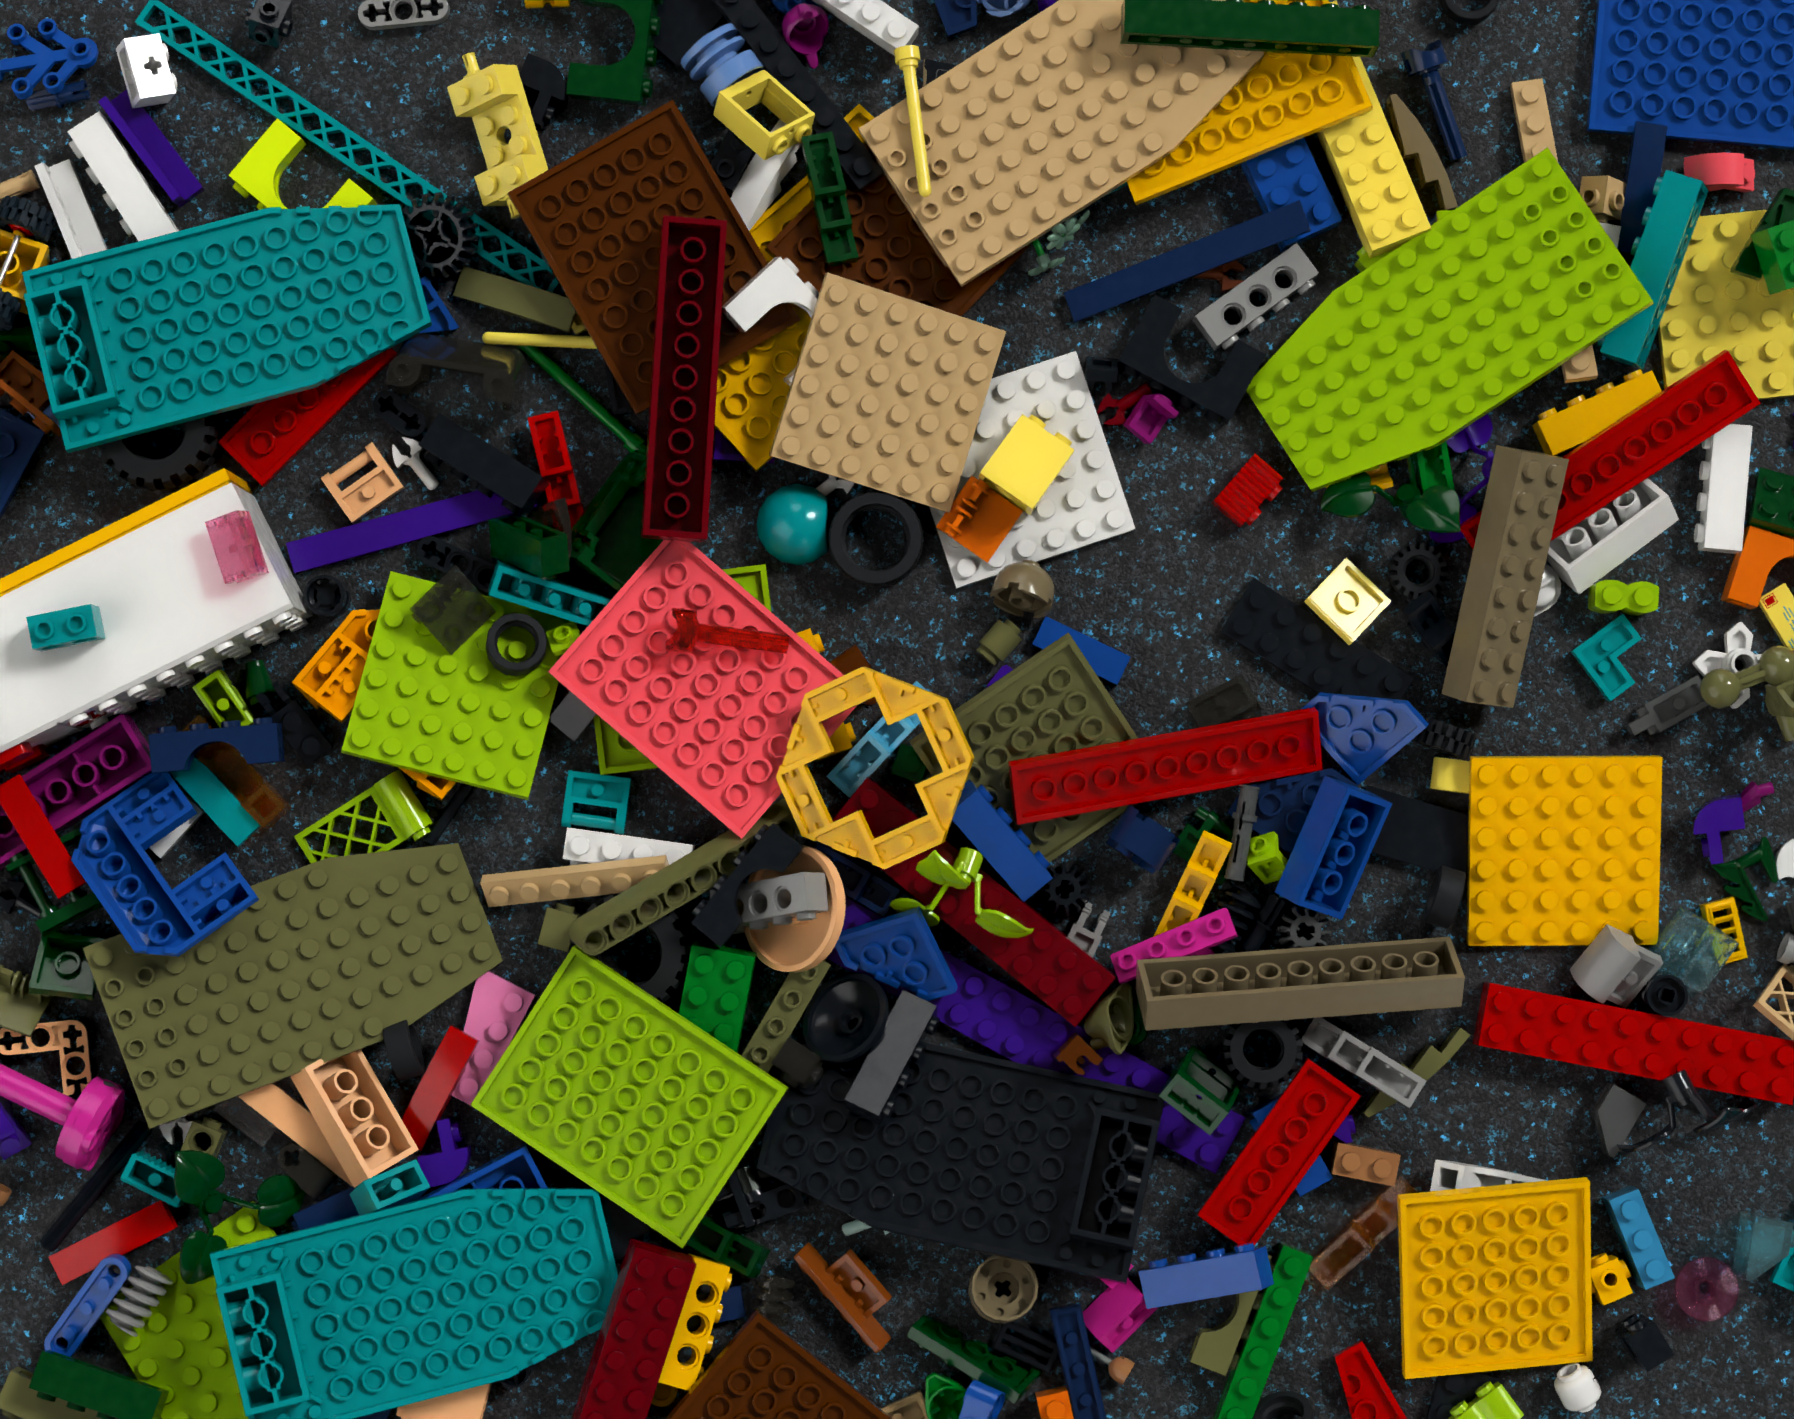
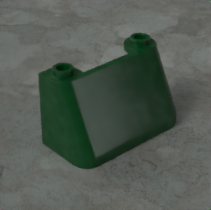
(609, 530)

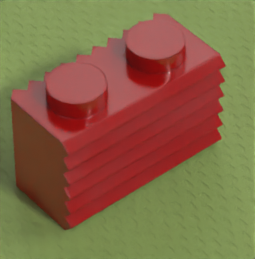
(1248, 490)

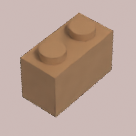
(1364, 1163)

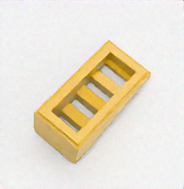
(1733, 917)

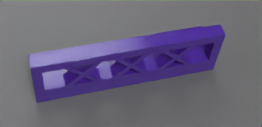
(153, 149)

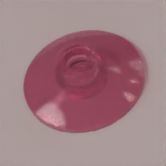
(1721, 1294)

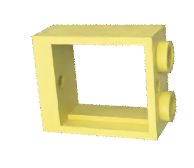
(766, 90)

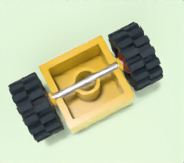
(23, 247)

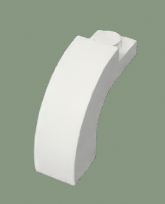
(1458, 1175)

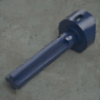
(1426, 64)

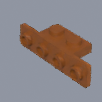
(27, 389)
(851, 1290)

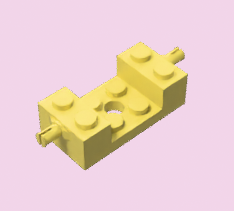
(495, 103)

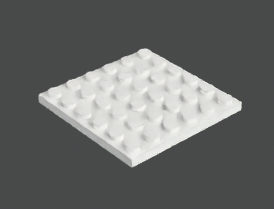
(1084, 499)

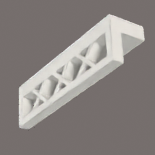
(71, 208)

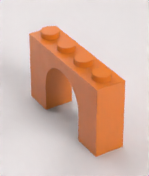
(1752, 565)

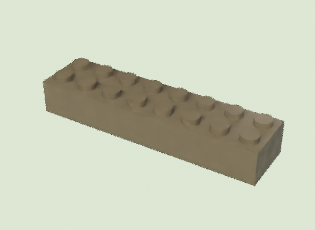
(1504, 576)

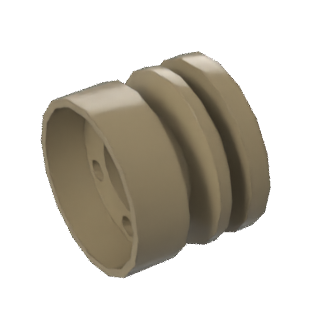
(1021, 1289)

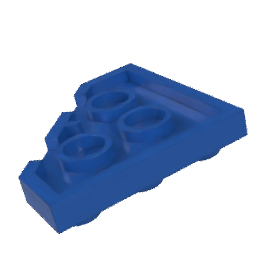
(1364, 730)
(899, 953)

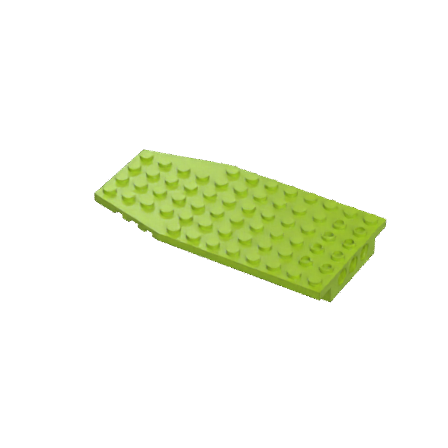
(1447, 327)

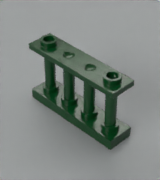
(52, 917)

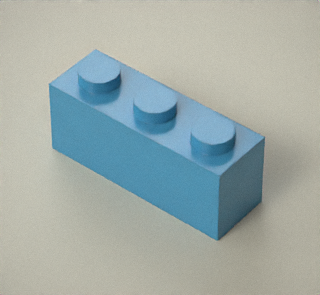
(1638, 1237)

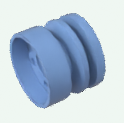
(718, 59)

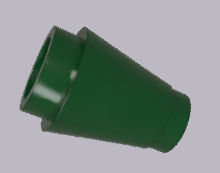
(258, 681)

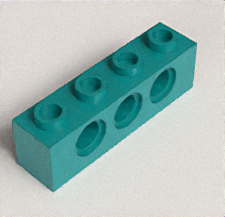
(547, 596)

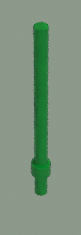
(632, 441)

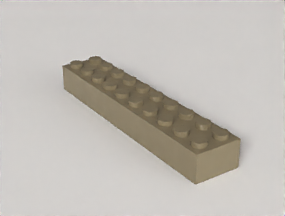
(1299, 983)

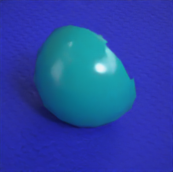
(794, 524)

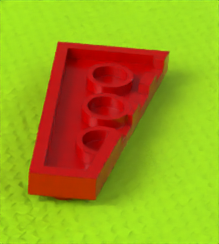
(1364, 1385)

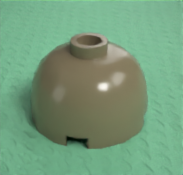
(1023, 588)

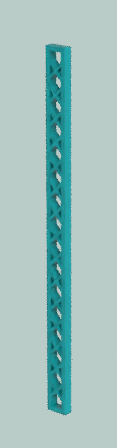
(337, 127)

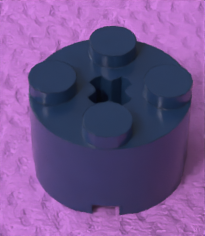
(1143, 838)

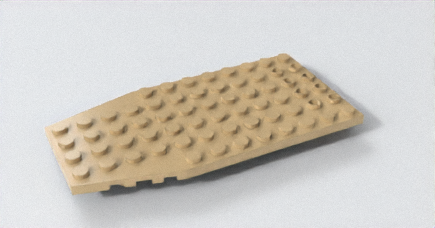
(1044, 128)

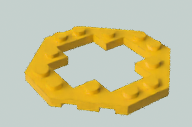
(939, 793)

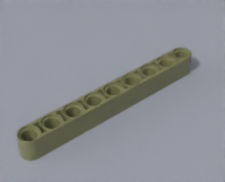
(680, 875)

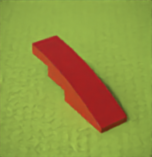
(555, 461)
(438, 1084)
(114, 1239)

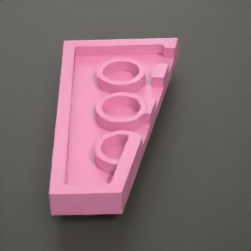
(494, 1019)

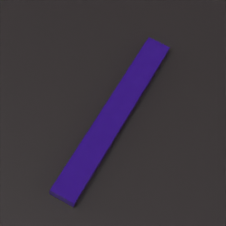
(394, 530)

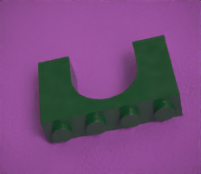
(628, 79)

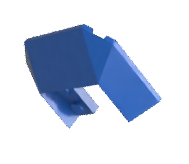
(132, 887)

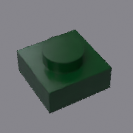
(908, 764)

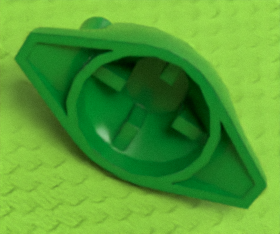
(943, 1397)

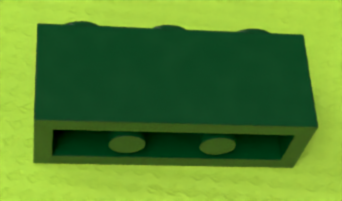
(529, 545)

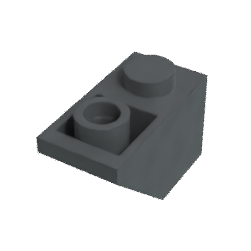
(1615, 1116)

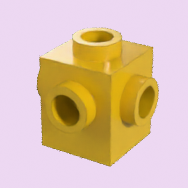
(1616, 1284)

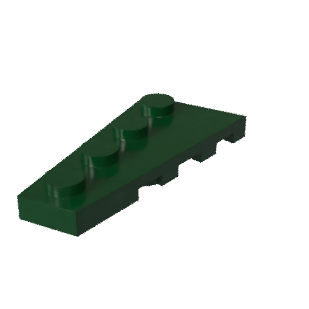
(974, 1358)

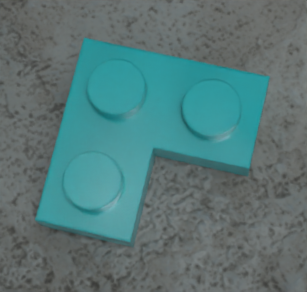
(1600, 654)

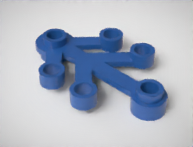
(44, 58)

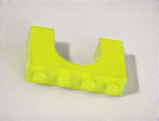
(264, 163)

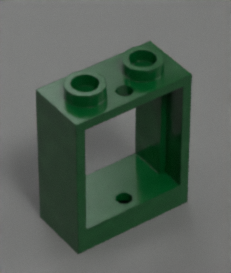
(1193, 1078)

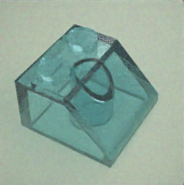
(1760, 1244)

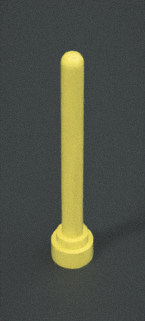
(907, 59)
(538, 340)

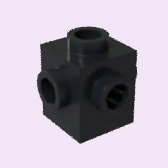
(270, 21)

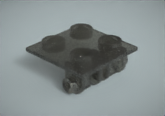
(452, 610)

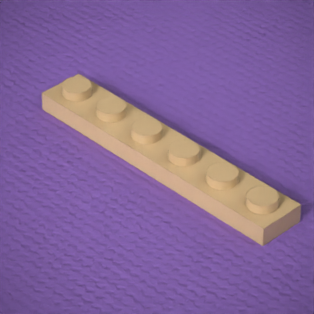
(568, 881)

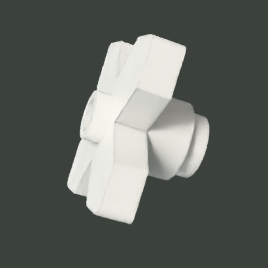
(1737, 647)

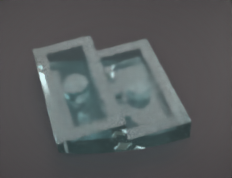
(1693, 949)

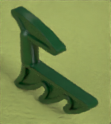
(1735, 872)

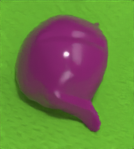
(805, 30)

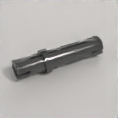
(1242, 832)

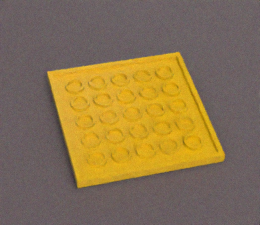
(1563, 849)
(1495, 1277)

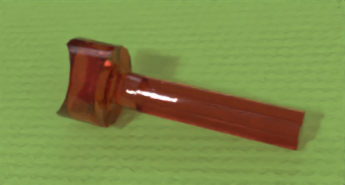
(689, 631)

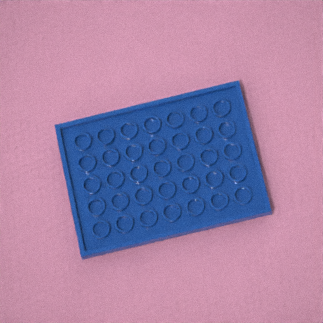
(1696, 67)

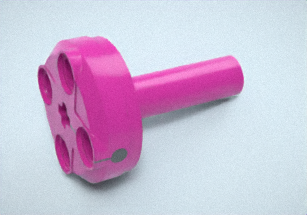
(85, 1121)

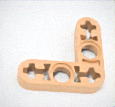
(57, 1042)

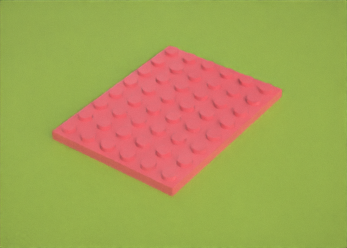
(702, 716)

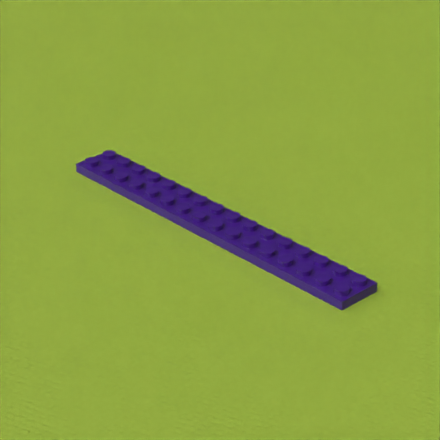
(1033, 1033)

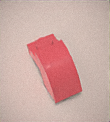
(1722, 171)

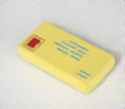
(1779, 610)

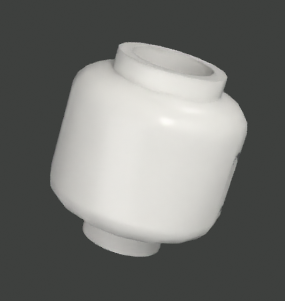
(1577, 1387)

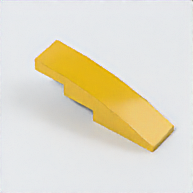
(1195, 882)

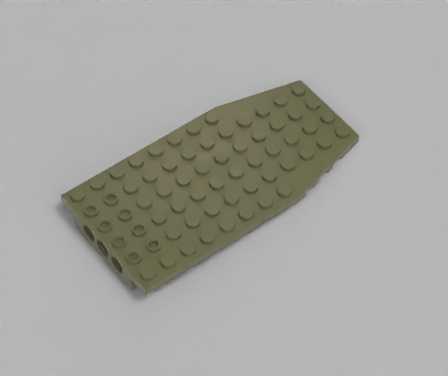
(295, 976)

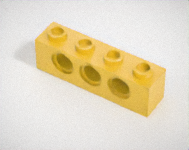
(700, 1341)

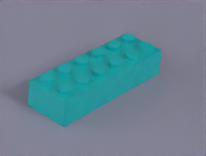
(1657, 263)

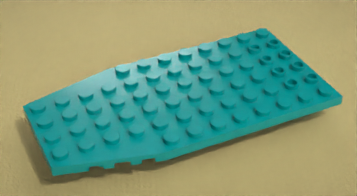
(220, 316)
(413, 1299)

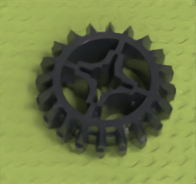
(431, 247)

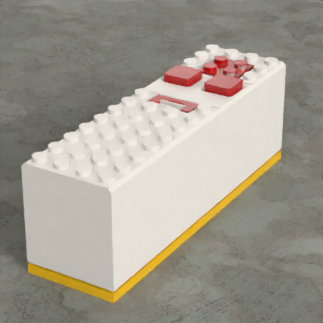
(159, 611)

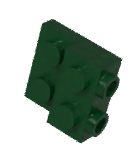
(63, 967)

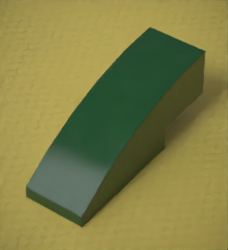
(729, 1247)

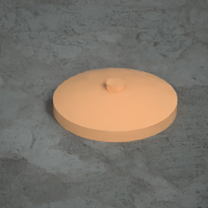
(808, 942)

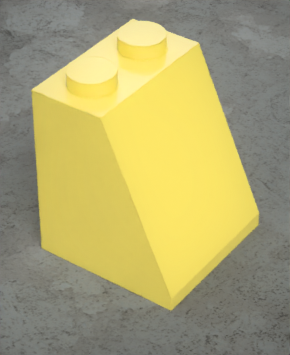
(1027, 463)

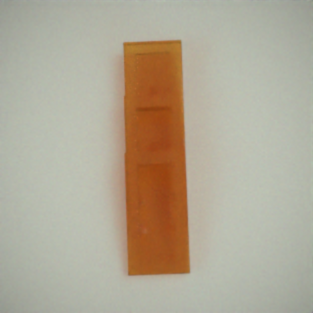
(1359, 1236)

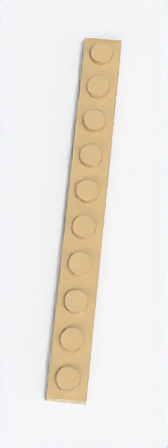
(1535, 136)

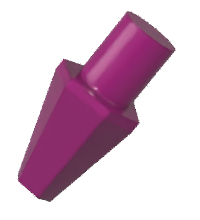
(1752, 794)

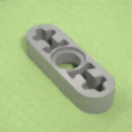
(381, 20)

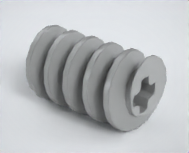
(138, 1298)

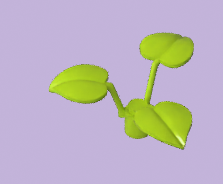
(960, 876)

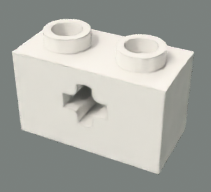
(142, 85)

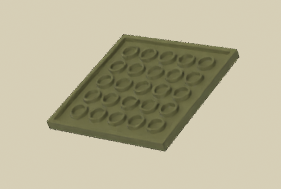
(1035, 711)

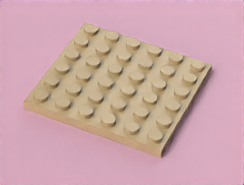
(887, 392)

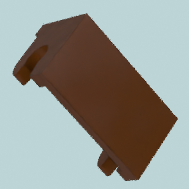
(1073, 1051)

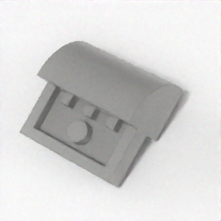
(1615, 967)

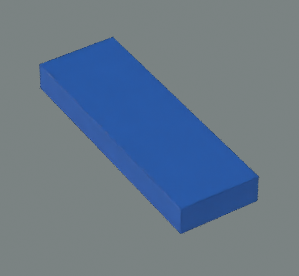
(1104, 660)

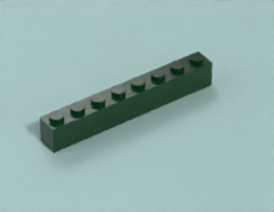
(1252, 26)

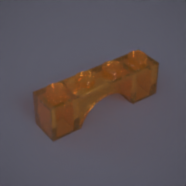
(243, 780)

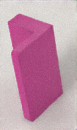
(1117, 1314)

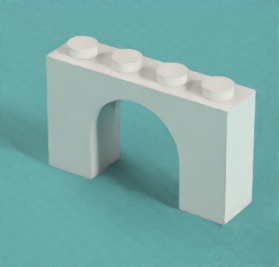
(769, 287)

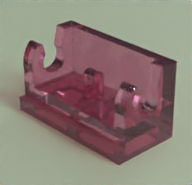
(236, 547)

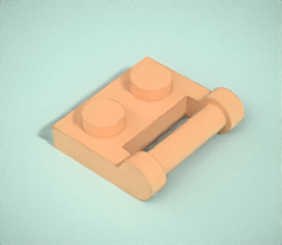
(369, 490)

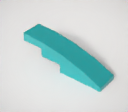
(217, 802)

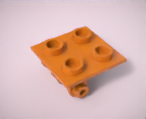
(979, 518)

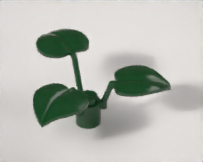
(1432, 511)
(195, 1183)

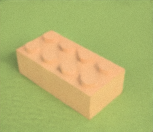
(355, 1115)

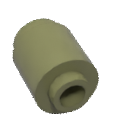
(999, 641)

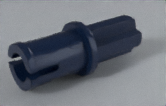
(43, 99)

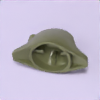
(1112, 1020)

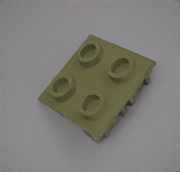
(18, 1007)

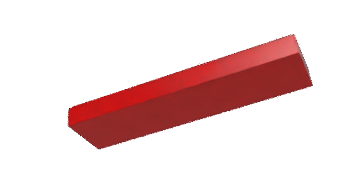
(39, 837)

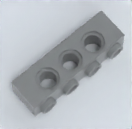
(1291, 263)
(781, 900)

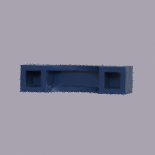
(176, 750)

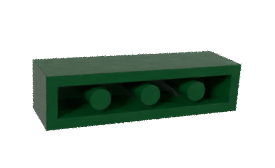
(95, 1388)

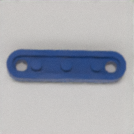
(88, 1305)

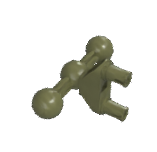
(1776, 666)

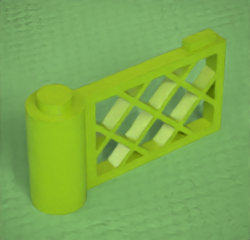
(396, 803)

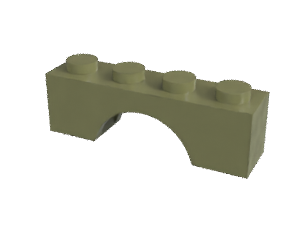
(1216, 1346)

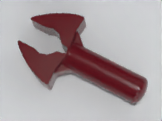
(1122, 404)

